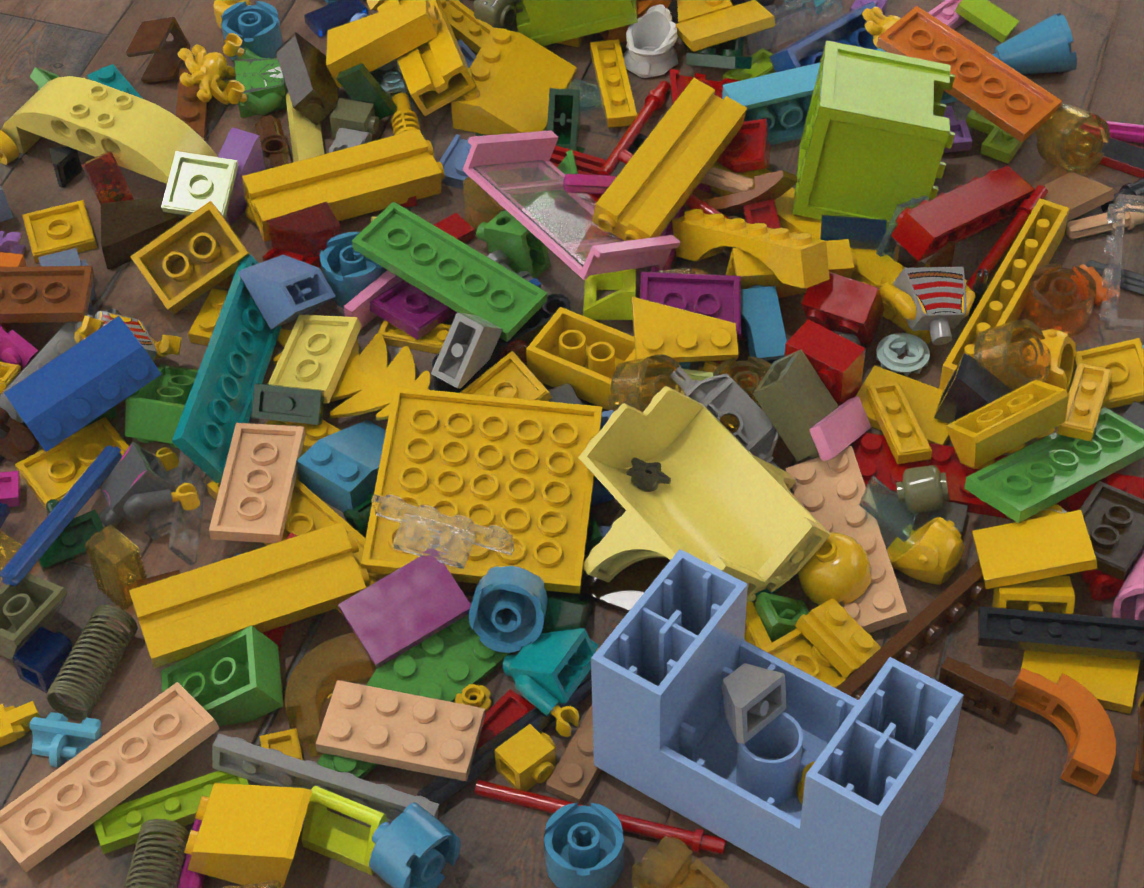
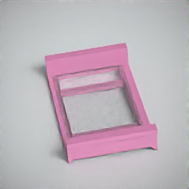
(531, 189)

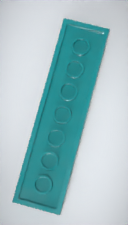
(226, 379)

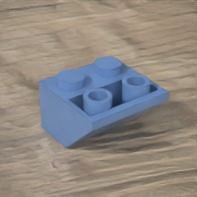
(286, 289)

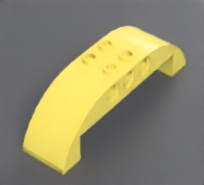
(103, 120)

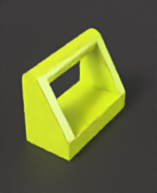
(614, 306)
(337, 835)

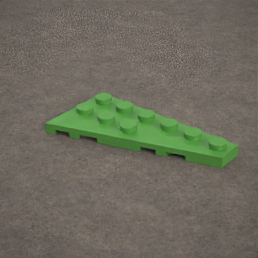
(431, 669)

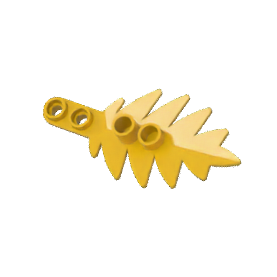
(370, 379)

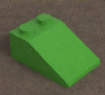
(158, 406)
(232, 678)

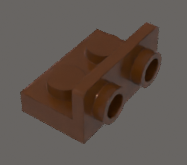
(981, 692)

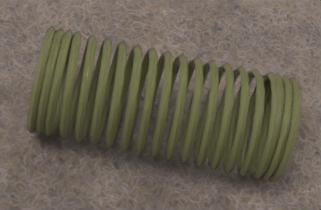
(66, 686)
(158, 825)

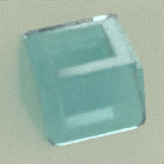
(589, 95)

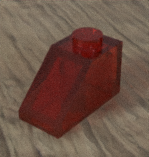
(304, 230)

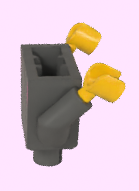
(141, 485)

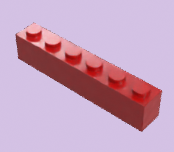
(961, 212)

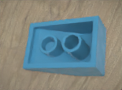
(344, 465)

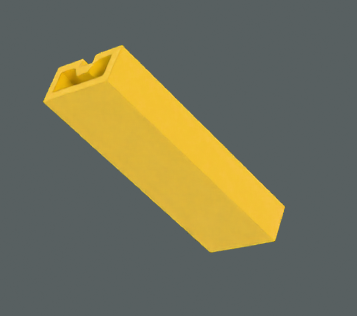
(437, 68)
(669, 164)
(349, 179)
(253, 588)

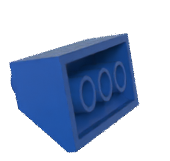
(846, 29)
(82, 383)

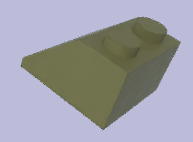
(25, 610)

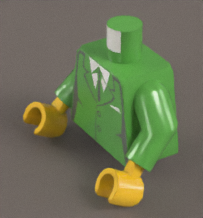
(258, 81)

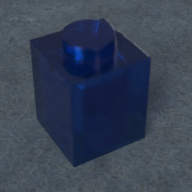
(42, 658)

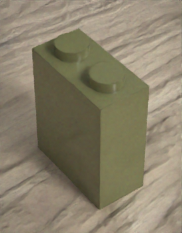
(795, 402)

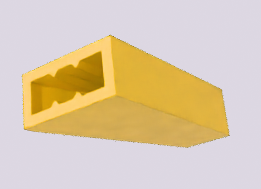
(381, 37)
(754, 272)

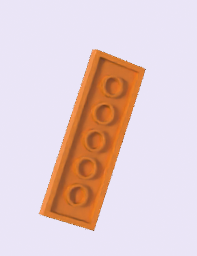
(980, 78)

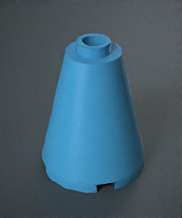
(1040, 48)

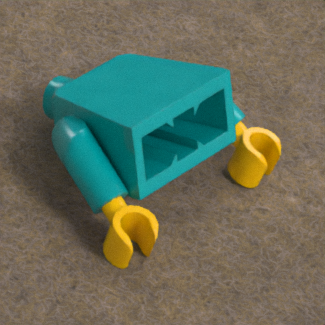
(552, 671)

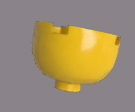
(836, 571)

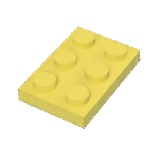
(316, 353)

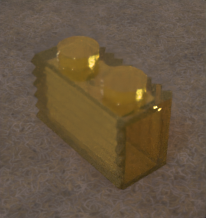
(115, 564)

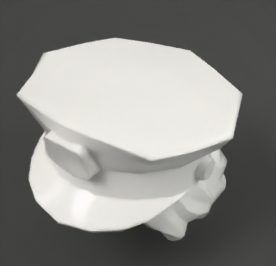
(651, 43)

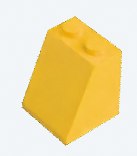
(247, 832)

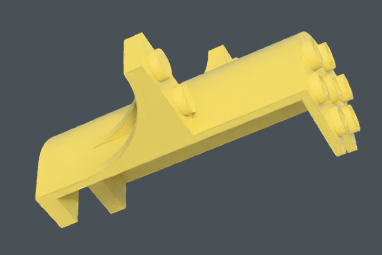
(718, 502)

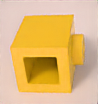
(526, 758)

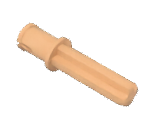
(728, 180)
(1098, 224)

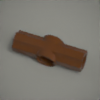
(273, 142)

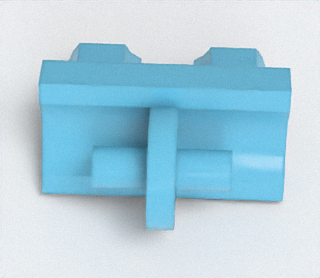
(62, 739)

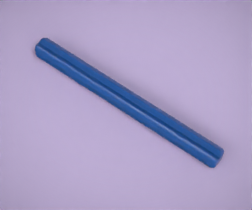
(60, 516)

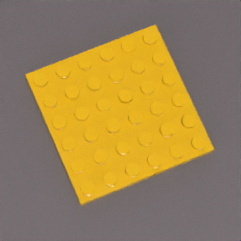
(500, 467)

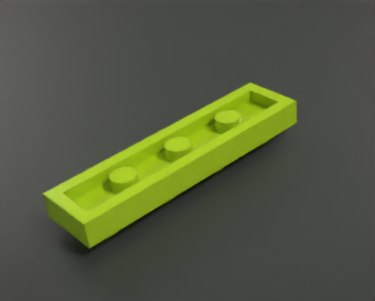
(177, 803)

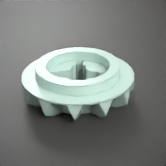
(896, 344)

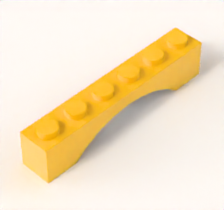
(792, 257)

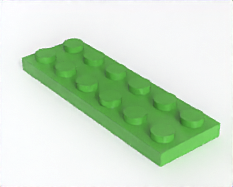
(449, 269)
(1057, 467)

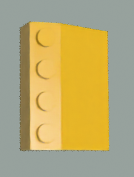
(512, 86)

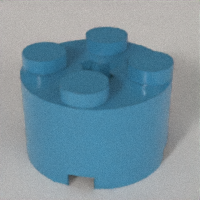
(256, 26)
(347, 269)
(512, 589)
(584, 847)
(413, 849)

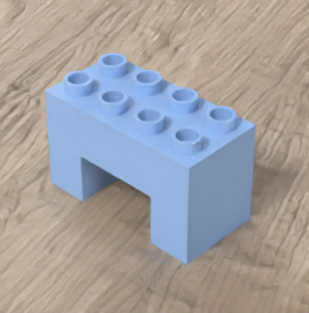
(668, 736)

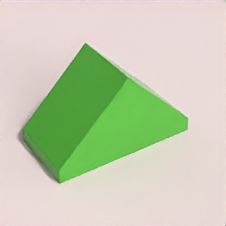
(779, 613)

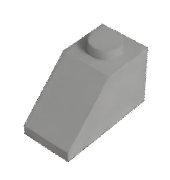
(466, 349)
(752, 699)

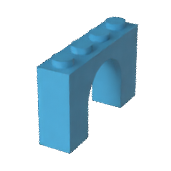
(760, 324)

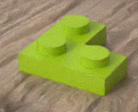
(998, 143)

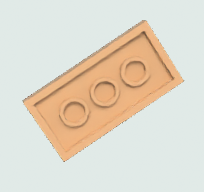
(257, 483)
(401, 730)

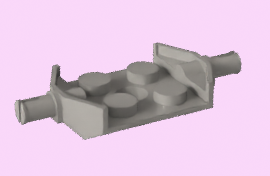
(725, 397)

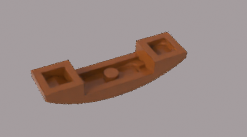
(766, 187)

